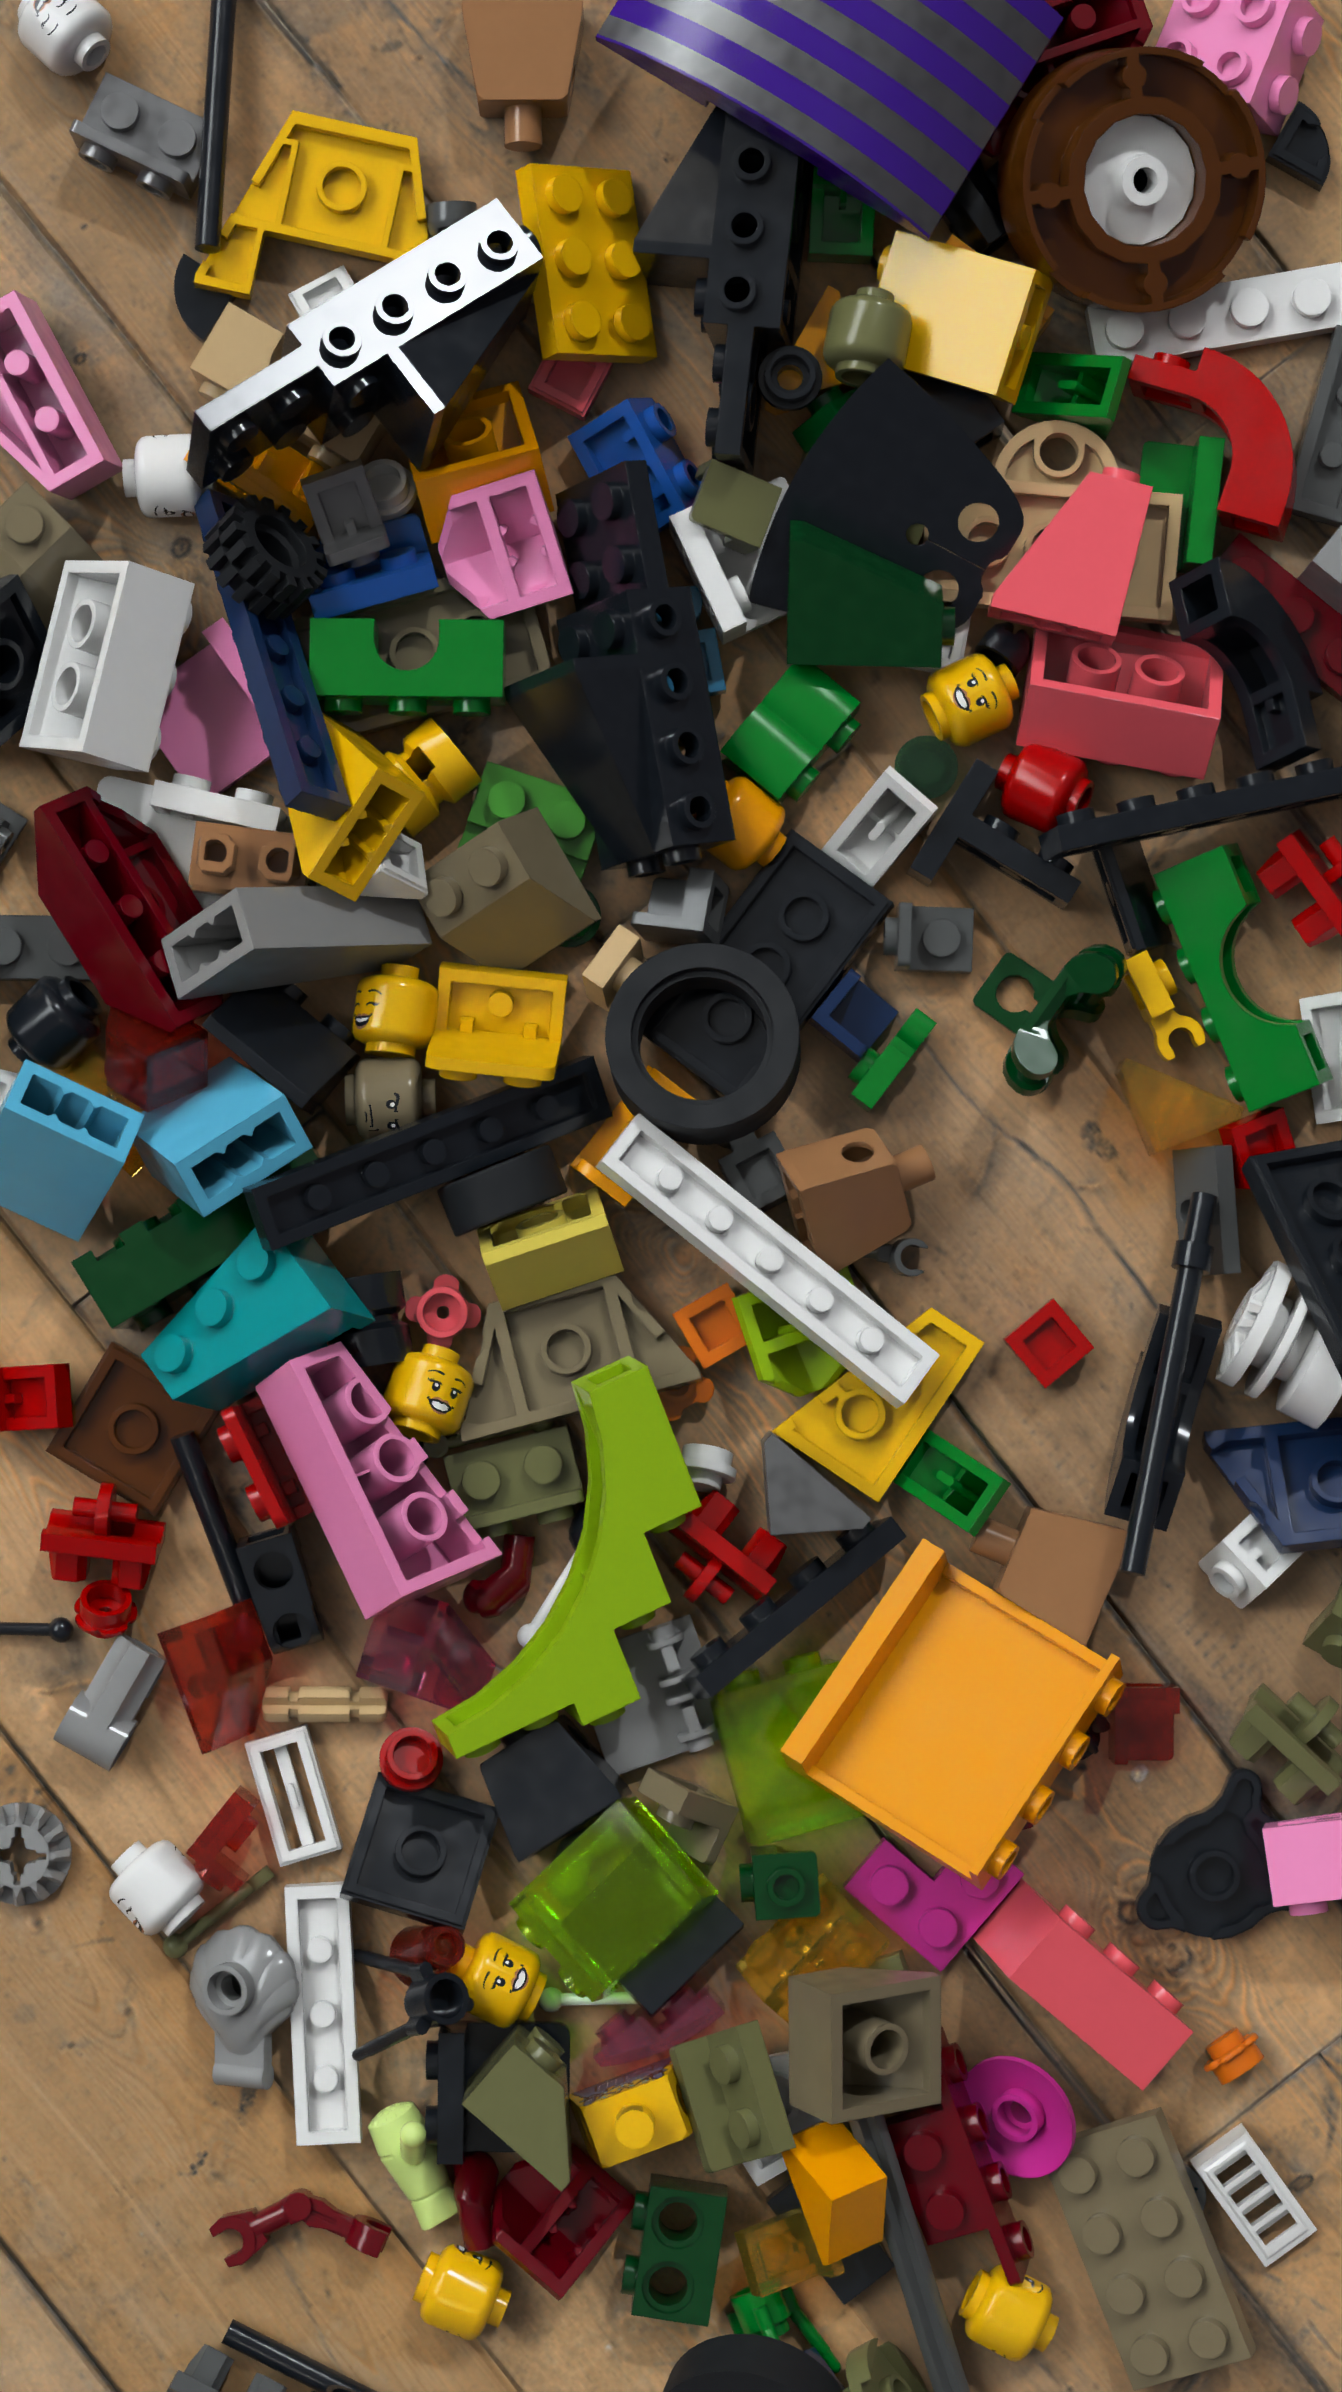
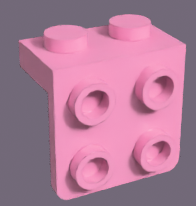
(1250, 48)
(211, 716)

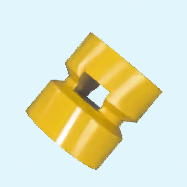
(448, 780)

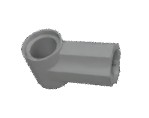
(105, 1713)

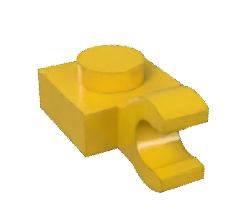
(1151, 989)

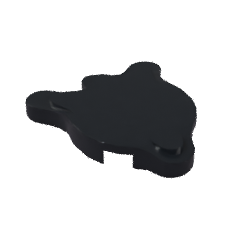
(1212, 1866)

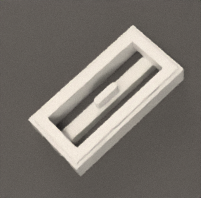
(279, 1742)

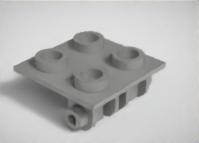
(667, 1715)

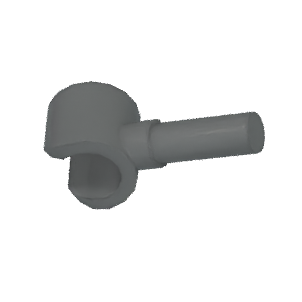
(892, 1255)

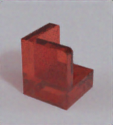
(1143, 1723)

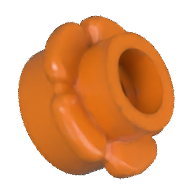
(1232, 2055)

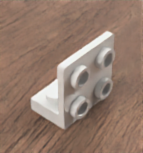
(723, 574)

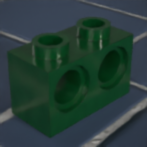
(689, 2250)

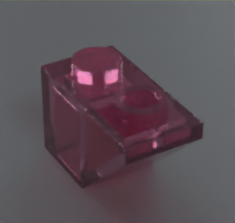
(425, 1653)

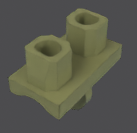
(1299, 1733)

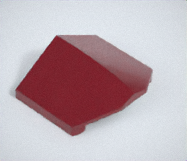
(555, 2231)

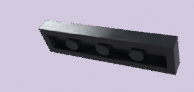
(772, 1621)

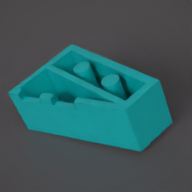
(253, 1321)

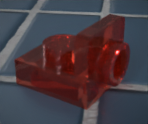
(229, 1828)

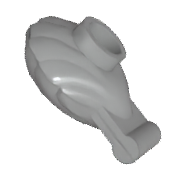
(244, 1993)

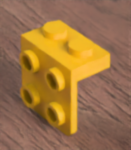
(498, 1024)

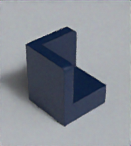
(853, 1016)

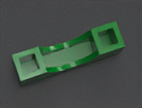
(1207, 906)

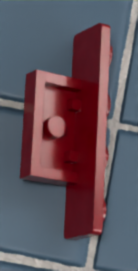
(952, 2172)

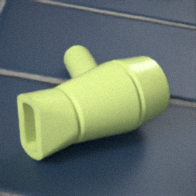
(401, 2143)

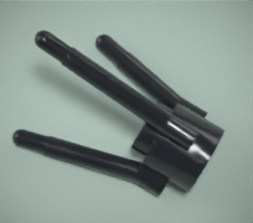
(429, 2001)

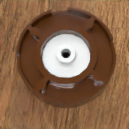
(1131, 178)

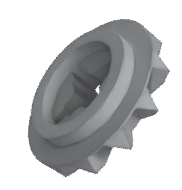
(42, 1833)

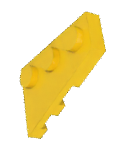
(864, 1435)

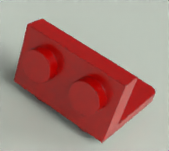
(253, 1439)

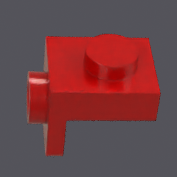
(35, 1397)

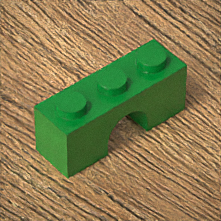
(463, 672)

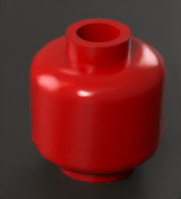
(1042, 786)

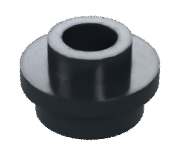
(794, 359)

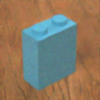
(220, 1137)
(60, 1148)

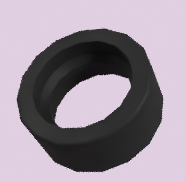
(502, 1190)

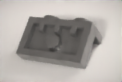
(141, 136)

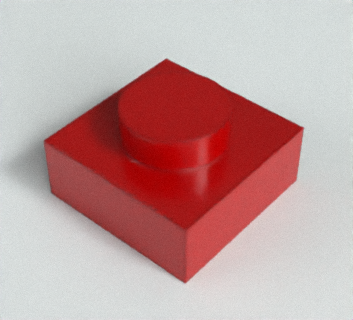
(1256, 1135)
(1048, 1343)

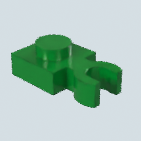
(877, 1071)

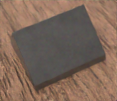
(800, 1497)

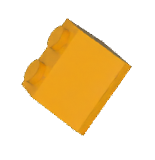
(484, 446)

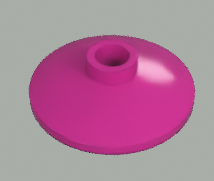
(1024, 2141)

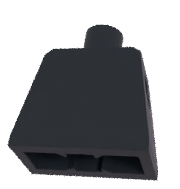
(549, 1785)

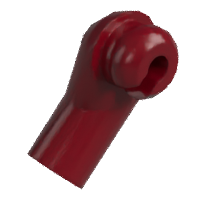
(506, 1585)
(474, 2196)

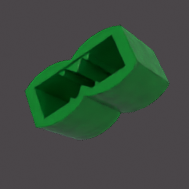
(792, 731)

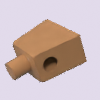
(523, 62)
(850, 1193)
(1054, 1566)

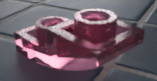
(639, 2036)

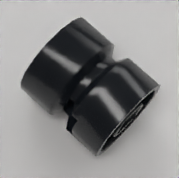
(387, 1337)

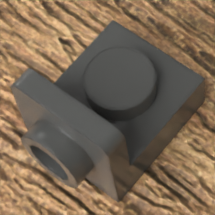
(930, 939)

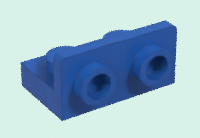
(640, 432)
(396, 573)

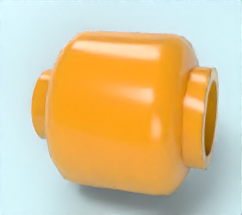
(755, 823)

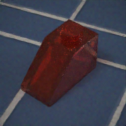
(153, 1064)
(220, 1672)

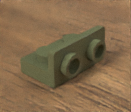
(517, 1480)
(732, 2097)

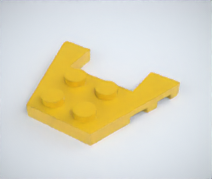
(324, 189)

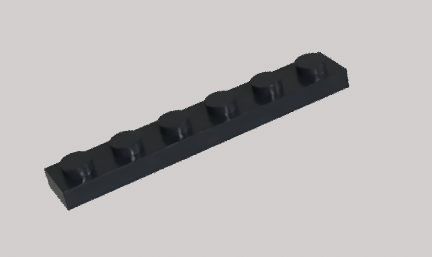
(1196, 809)
(424, 1154)

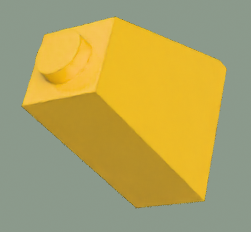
(382, 800)

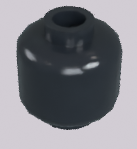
(54, 1022)

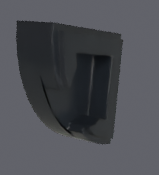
(1302, 148)
(197, 306)

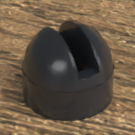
(1004, 647)

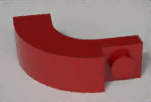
(1263, 464)

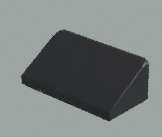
(1130, 897)

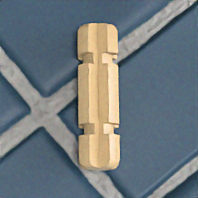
(324, 1704)

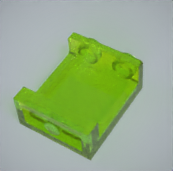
(753, 1724)
(611, 1898)

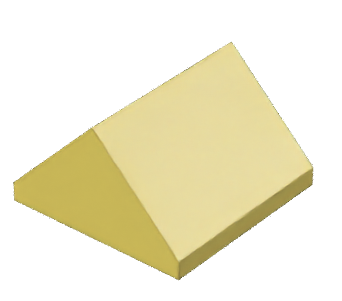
(549, 1249)

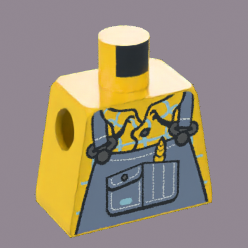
(631, 2114)

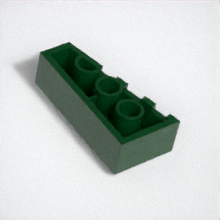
(166, 1258)

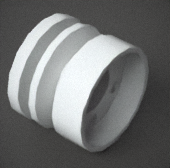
(1282, 1343)

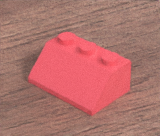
(1127, 704)

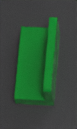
(1196, 475)

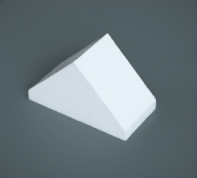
(880, 827)

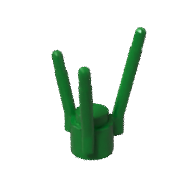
(769, 2318)

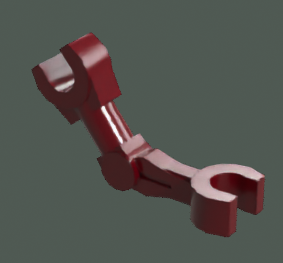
(255, 2226)

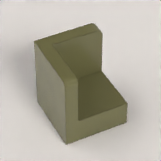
(734, 505)

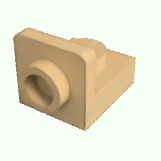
(612, 966)

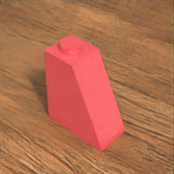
(1081, 562)

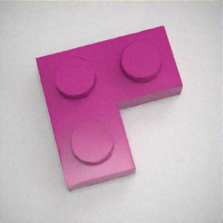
(925, 1911)

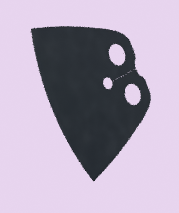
(880, 469)

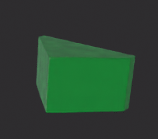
(1073, 389)
(951, 1482)

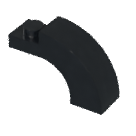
(1260, 652)
(1136, 1412)

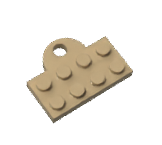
(1043, 494)

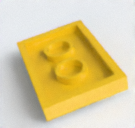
(589, 285)

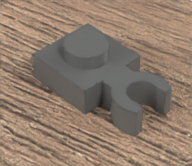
(754, 1169)

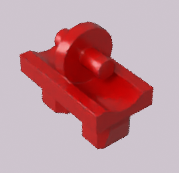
(1300, 862)
(102, 1531)
(748, 1569)

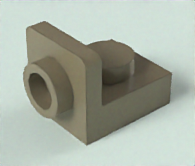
(696, 1815)

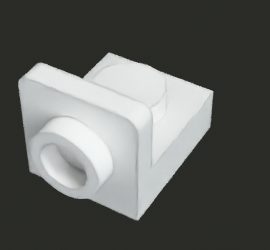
(1245, 1563)

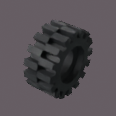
(265, 557)

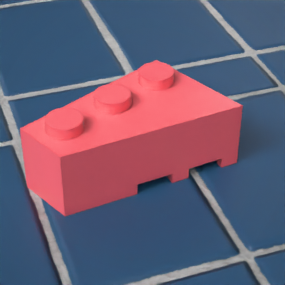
(1083, 1984)

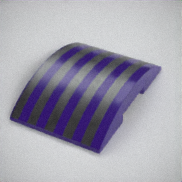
(866, 90)

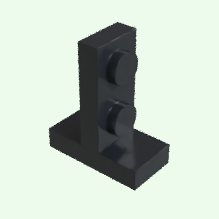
(992, 843)

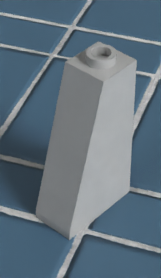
(289, 937)

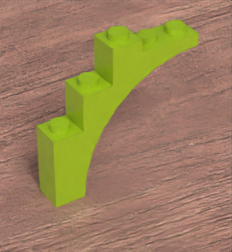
(613, 1582)

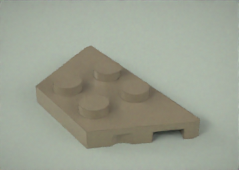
(547, 1343)

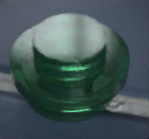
(927, 765)

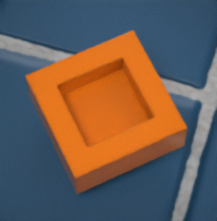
(711, 1326)

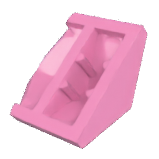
(503, 547)

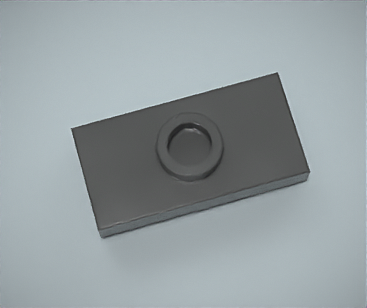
(1211, 1172)

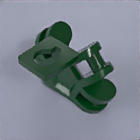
(1074, 994)

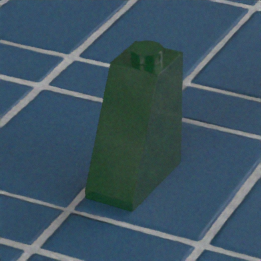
(860, 607)

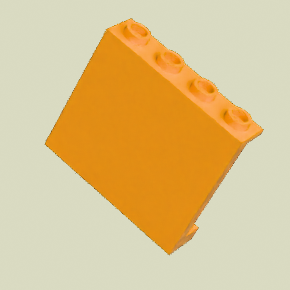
(953, 1717)

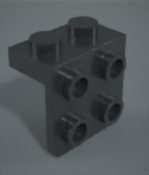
(452, 2062)

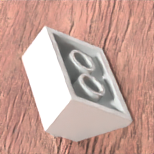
(108, 664)

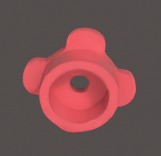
(447, 1294)

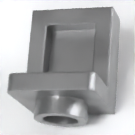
(346, 515)

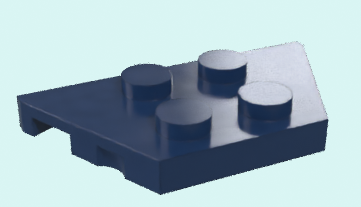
(1286, 1479)

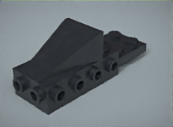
(737, 237)
(390, 346)
(608, 707)

